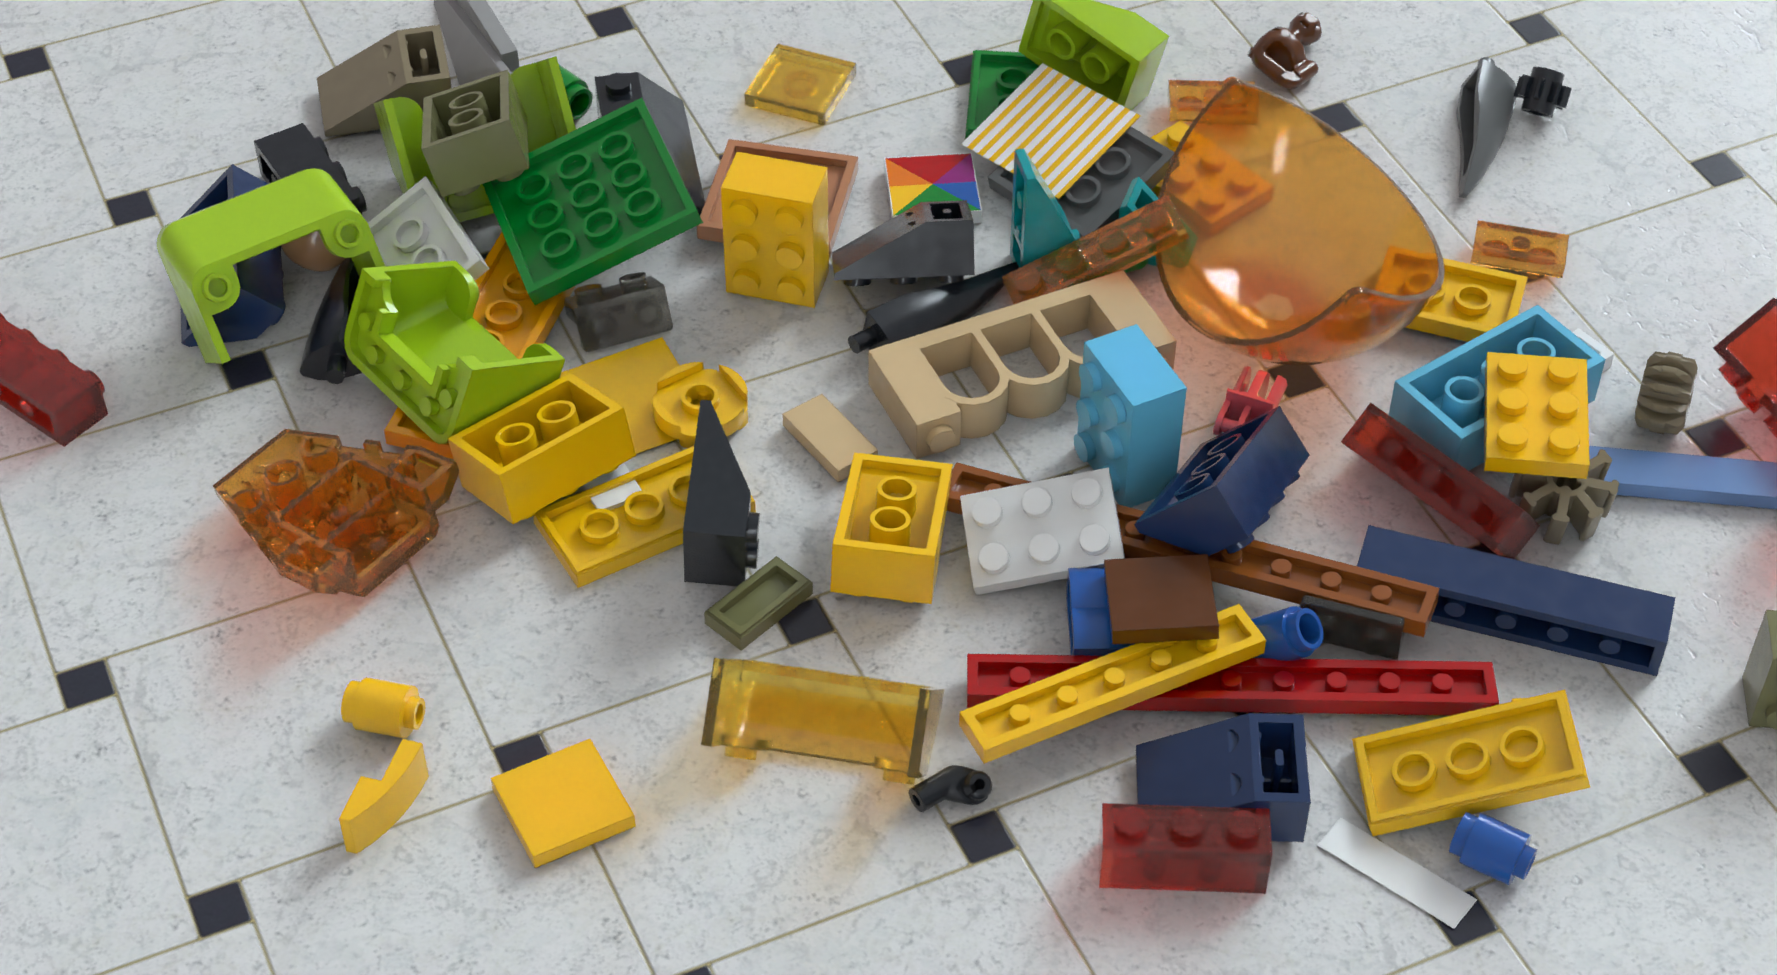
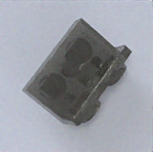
(620, 311)
(1358, 627)

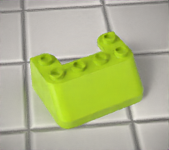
(547, 114)

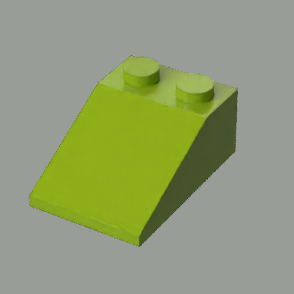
(1096, 46)

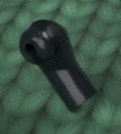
(951, 784)

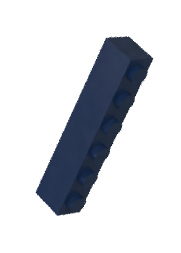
(1529, 601)

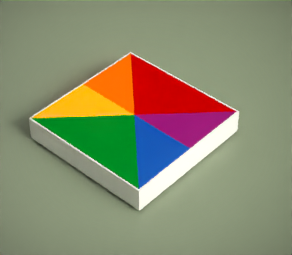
(931, 180)

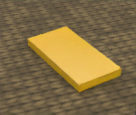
(604, 541)
(1470, 763)

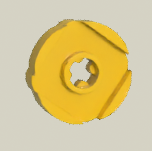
(690, 381)

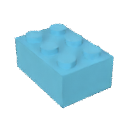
(1129, 414)

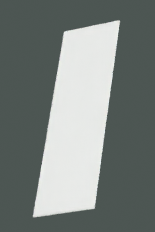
(1397, 873)

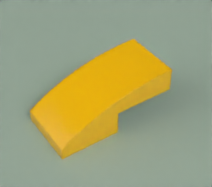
(381, 803)

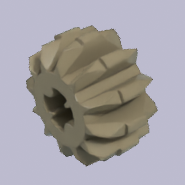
(1666, 392)

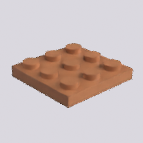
(841, 178)

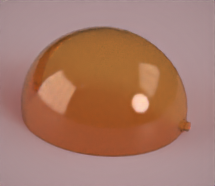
(1292, 235)

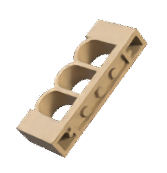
(934, 419)

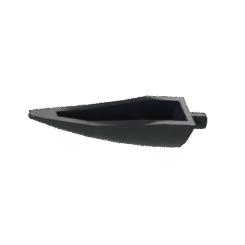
(928, 309)
(325, 348)

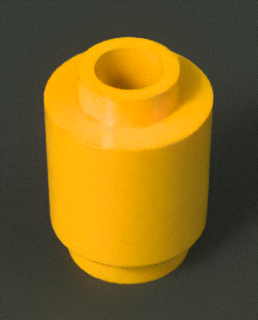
(383, 707)

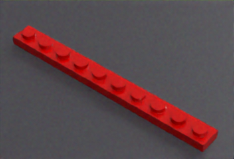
(1276, 685)

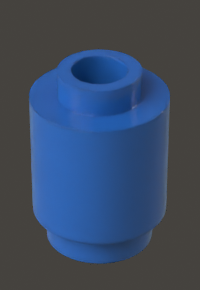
(1290, 633)
(1493, 848)

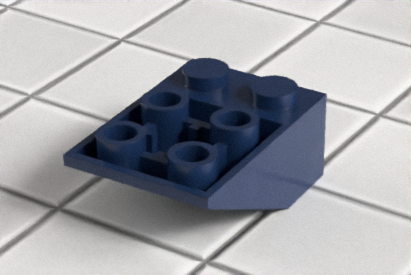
(1233, 764)

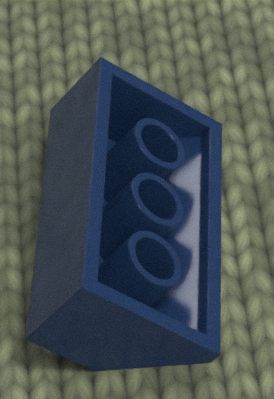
(260, 277)
(1227, 487)

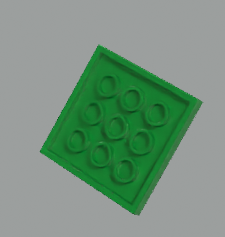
(591, 202)

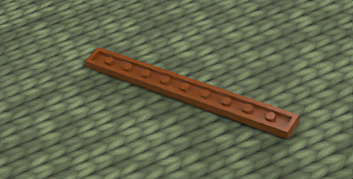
(1258, 566)

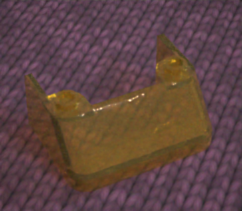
(822, 716)

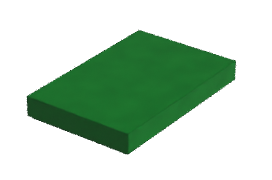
(992, 81)

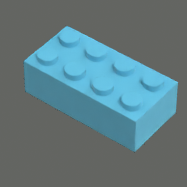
(1447, 396)

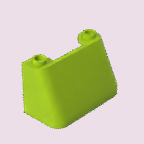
(429, 355)

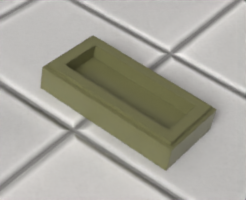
(758, 603)

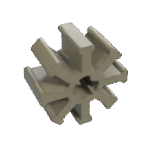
(1568, 499)

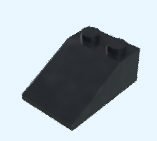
(718, 520)

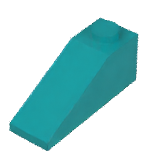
(1037, 217)

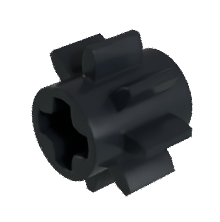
(1542, 92)

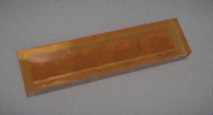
(1100, 252)

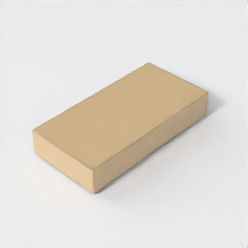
(827, 435)

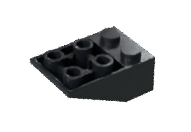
(920, 242)

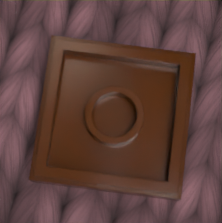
(1160, 599)

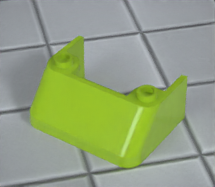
(206, 244)

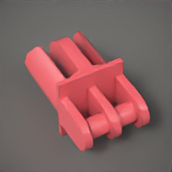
(1243, 405)

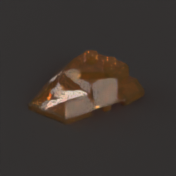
(337, 511)

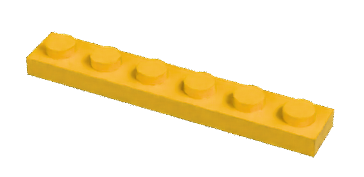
(1105, 686)

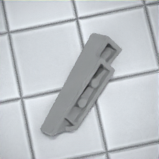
(475, 39)

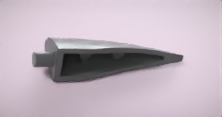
(1483, 120)

